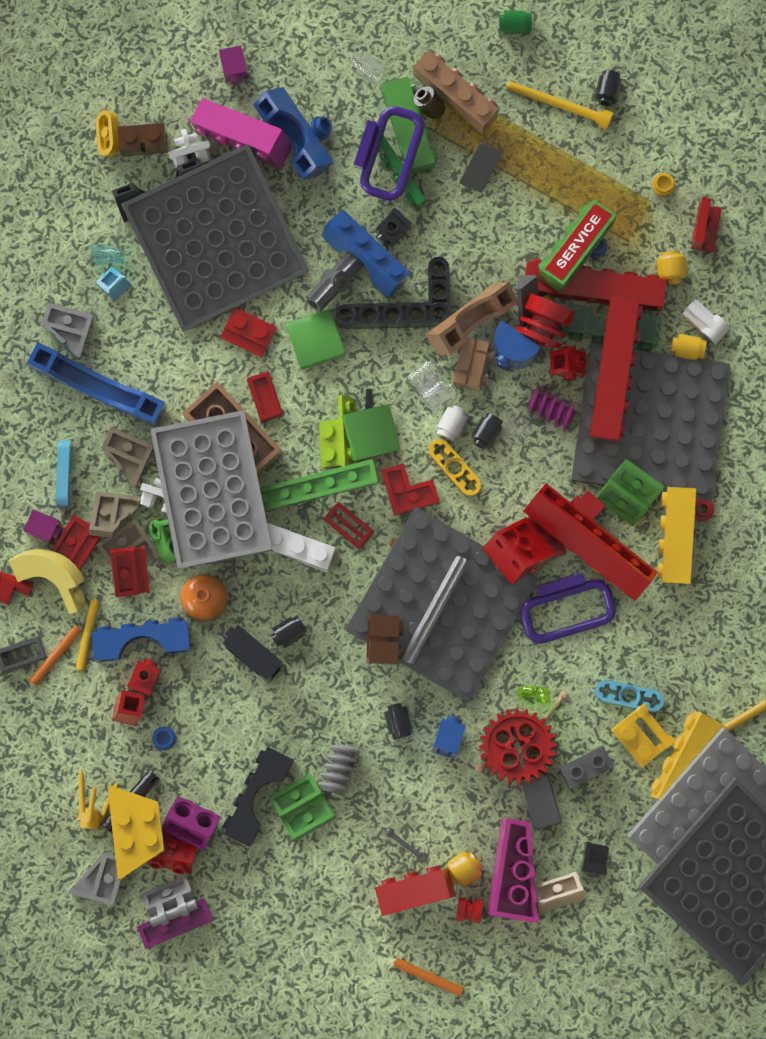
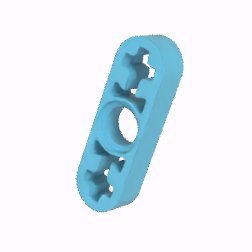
(63, 483)
(613, 686)

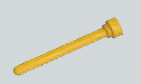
(602, 117)

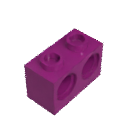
(190, 825)

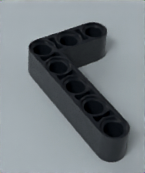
(403, 309)

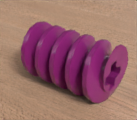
(551, 408)

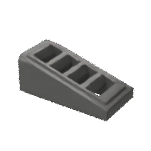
(22, 663)

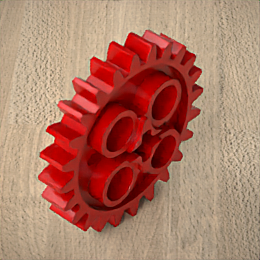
(498, 752)

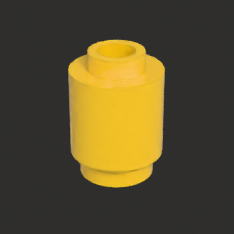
(688, 347)

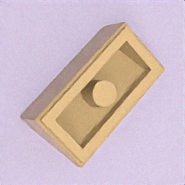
(559, 892)

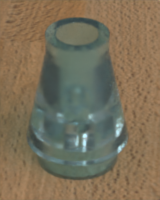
(106, 254)

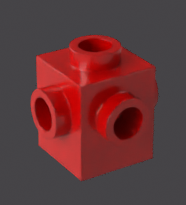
(568, 363)

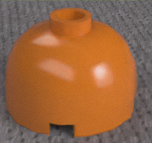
(203, 598)

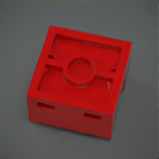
(518, 550)

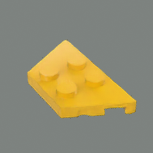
(135, 830)

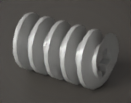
(338, 768)

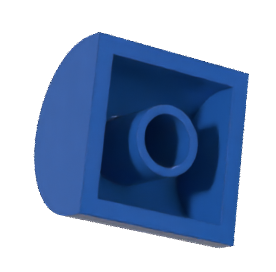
(514, 348)

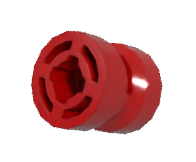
(469, 910)

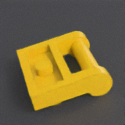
(637, 741)

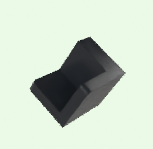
(594, 858)

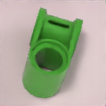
(162, 537)

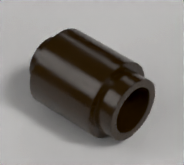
(429, 102)

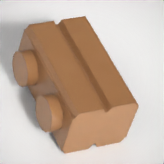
(472, 364)

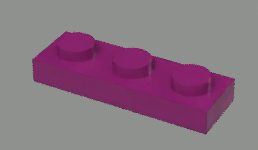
(155, 935)

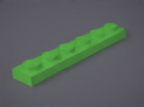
(319, 485)

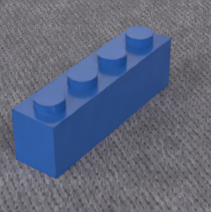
(449, 737)

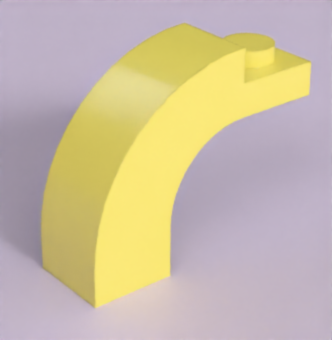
(54, 568)

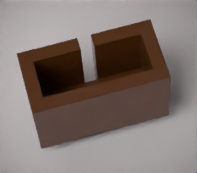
(152, 135)
(383, 639)

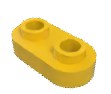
(107, 133)

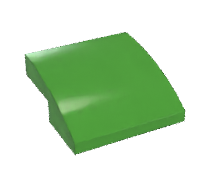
(315, 339)
(371, 432)
(629, 492)
(296, 798)

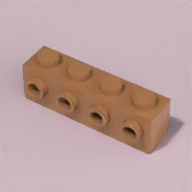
(455, 91)

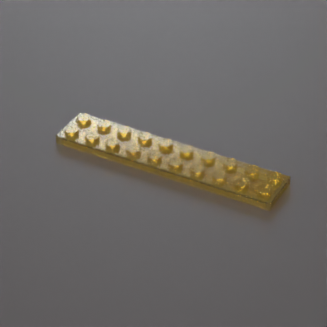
(547, 169)

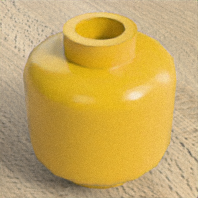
(672, 267)
(464, 868)

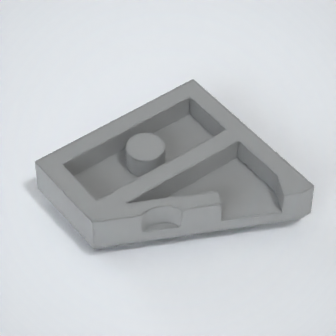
(68, 327)
(99, 881)

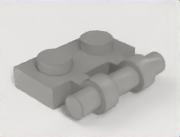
(167, 896)

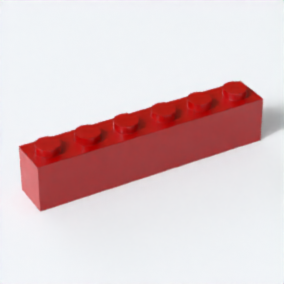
(598, 286)
(614, 368)
(590, 542)

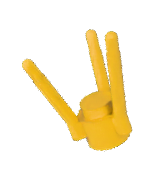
(90, 817)

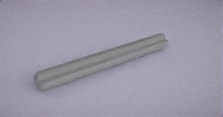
(434, 609)

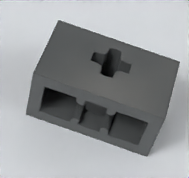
(586, 767)

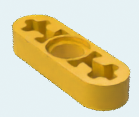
(470, 477)

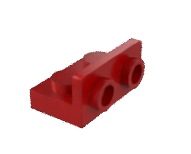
(706, 226)
(176, 856)

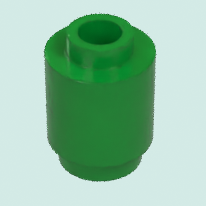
(515, 22)

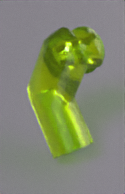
(534, 691)

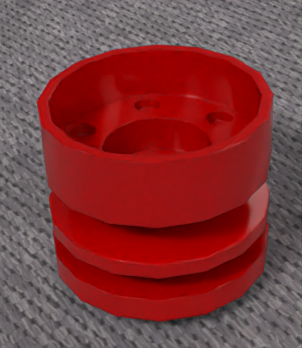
(545, 321)

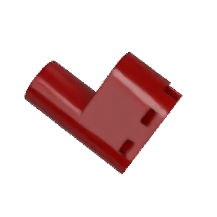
(9, 584)

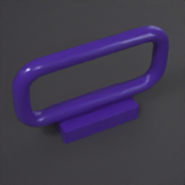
(370, 145)
(560, 589)

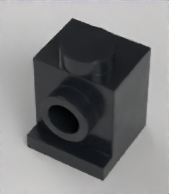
(388, 237)

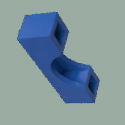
(280, 111)
(347, 235)
(110, 643)

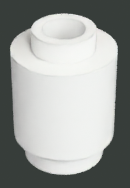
(452, 423)

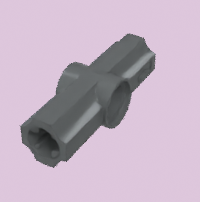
(327, 288)

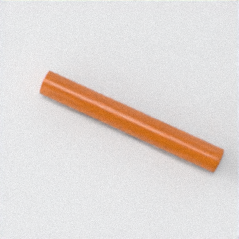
(55, 655)
(428, 976)

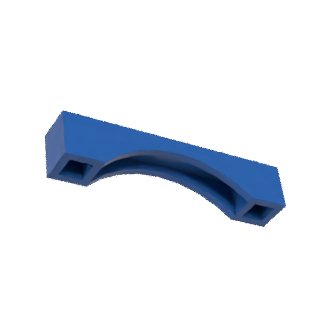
(76, 376)

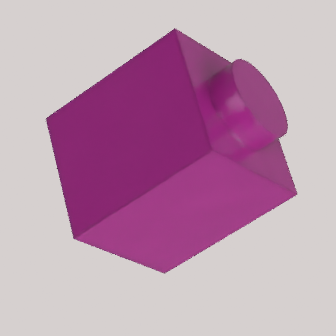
(233, 64)
(43, 527)

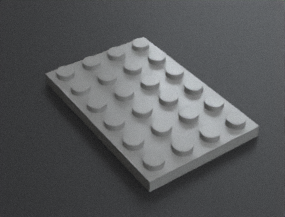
(211, 490)
(695, 790)

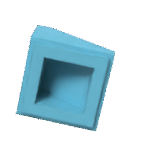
(113, 283)

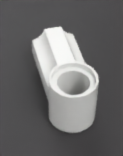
(709, 325)

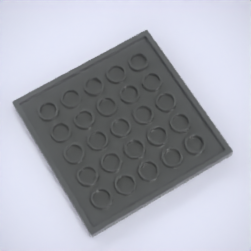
(215, 237)
(669, 422)
(471, 620)
(718, 881)

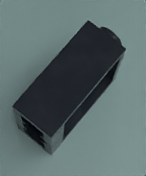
(252, 653)

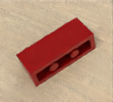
(415, 890)

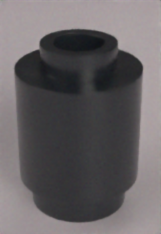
(608, 88)
(487, 431)
(288, 631)
(398, 721)

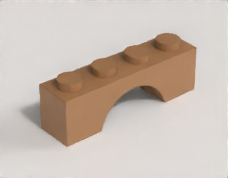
(487, 305)

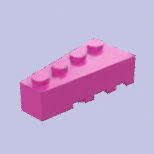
(237, 130)
(513, 875)

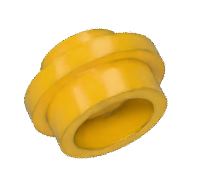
(663, 184)

